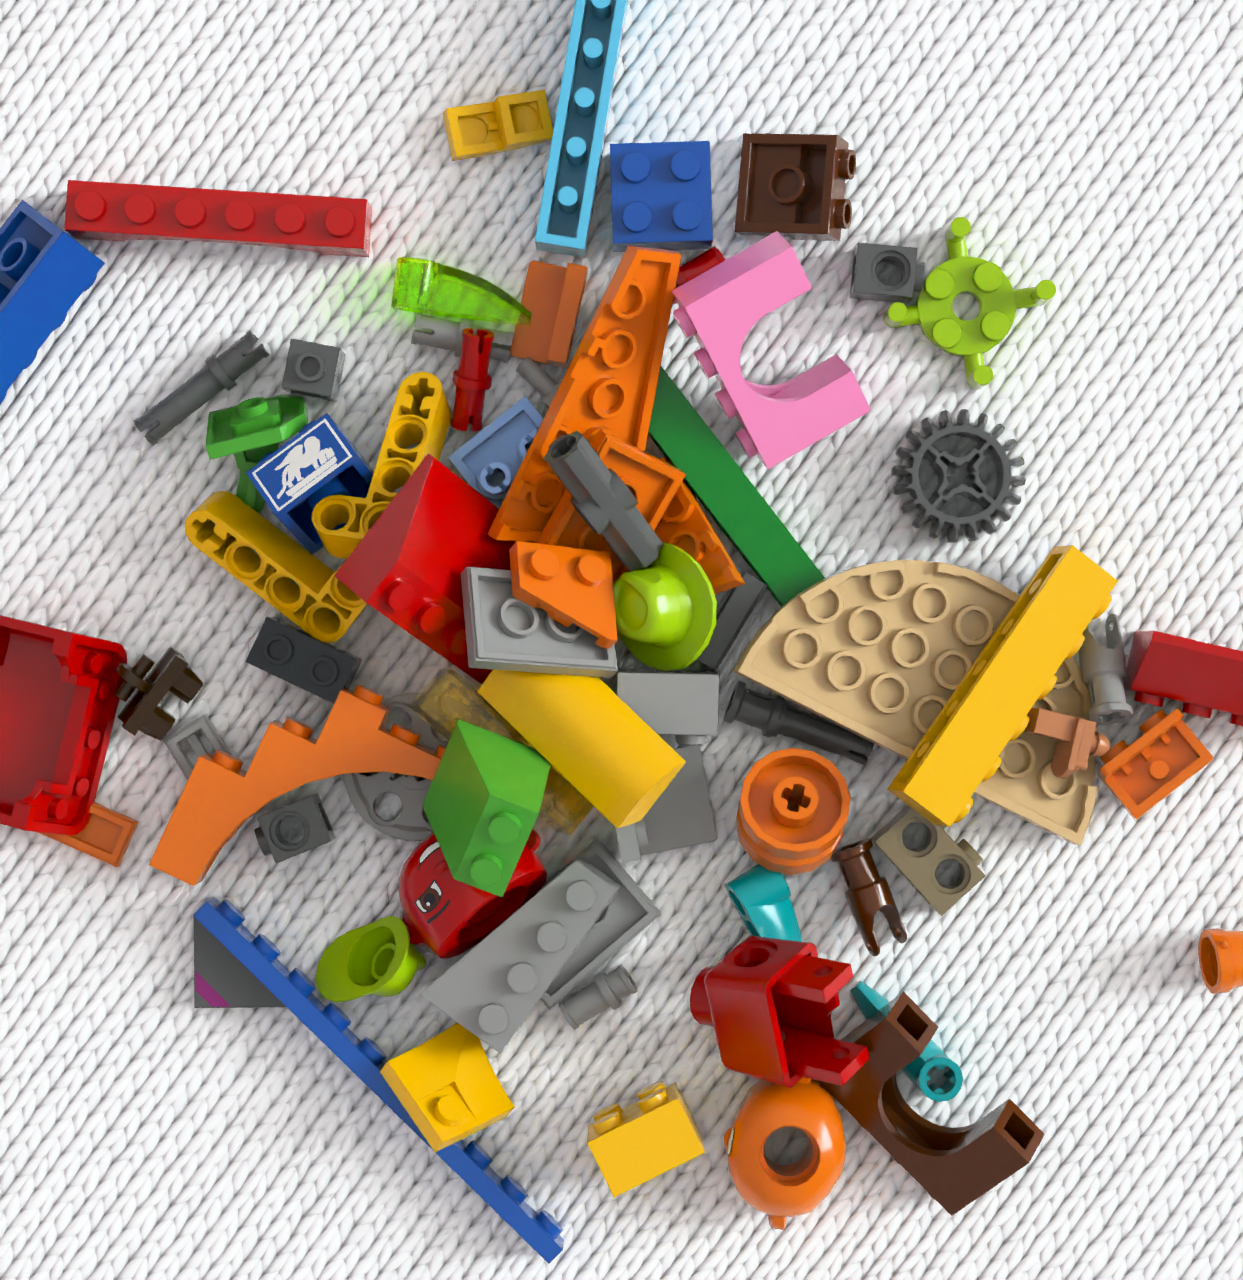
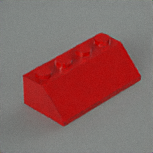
(1187, 672)

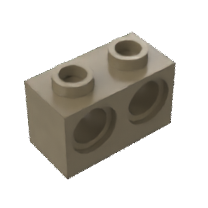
(921, 863)

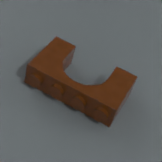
(945, 1161)

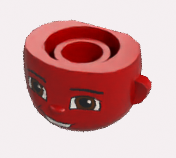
(456, 915)

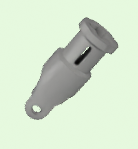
(1104, 673)

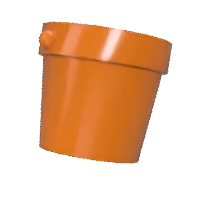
(1221, 959)

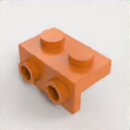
(1154, 763)

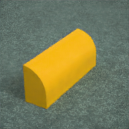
(587, 738)

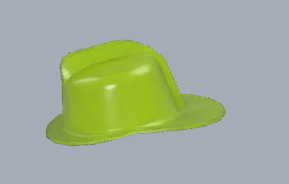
(369, 961)

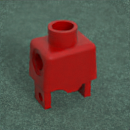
(775, 1011)

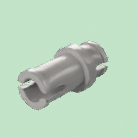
(595, 998)

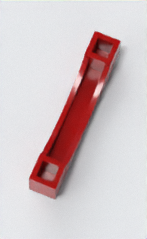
(222, 216)

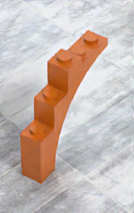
(224, 796)

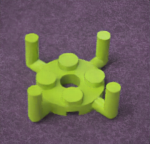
(990, 289)

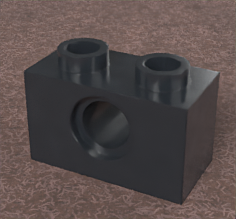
(303, 659)

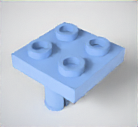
(497, 451)

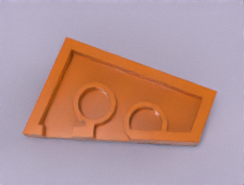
(690, 530)

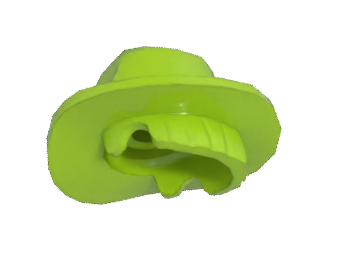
(666, 610)

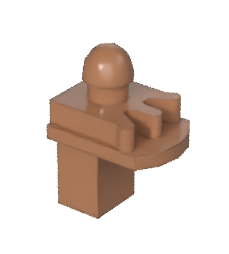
(1074, 738)

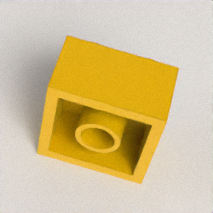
(644, 1137)

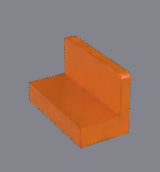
(554, 300)

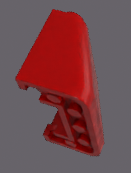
(53, 724)

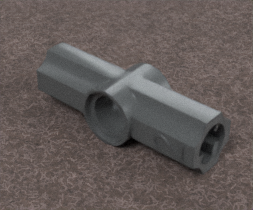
(603, 500)

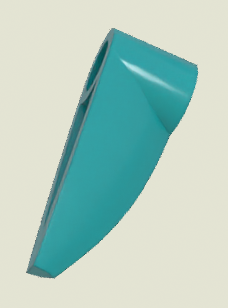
(764, 904)
(869, 1003)

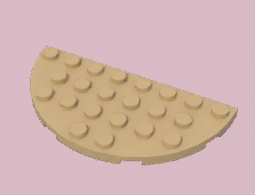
(887, 652)

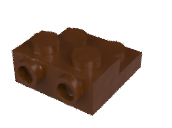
(794, 186)

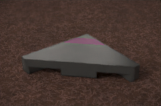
(223, 979)

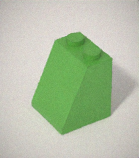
(485, 804)

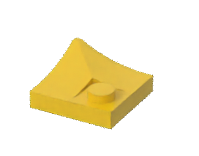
(448, 1087)

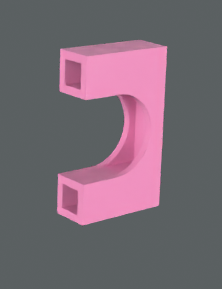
(720, 312)

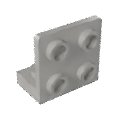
(678, 816)

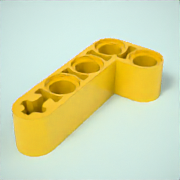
(394, 464)
(228, 530)

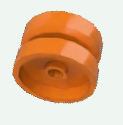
(792, 811)

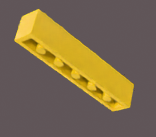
(1003, 686)

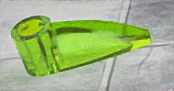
(453, 293)

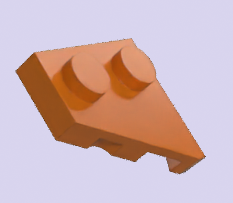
(568, 585)

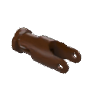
(867, 893)

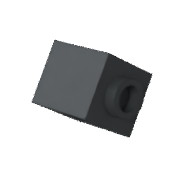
(864, 280)
(313, 370)
(316, 824)

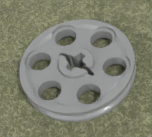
(365, 789)

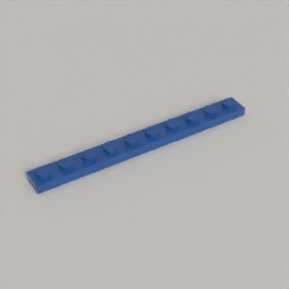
(366, 1061)

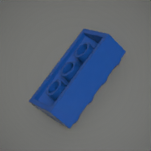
(39, 283)

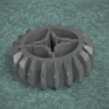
(940, 461)

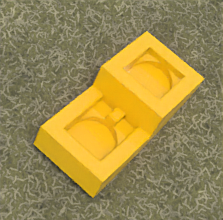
(498, 125)

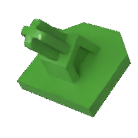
(251, 433)

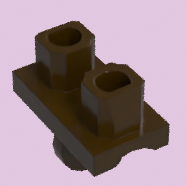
(142, 710)

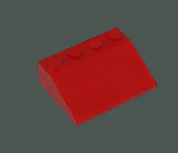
(416, 556)

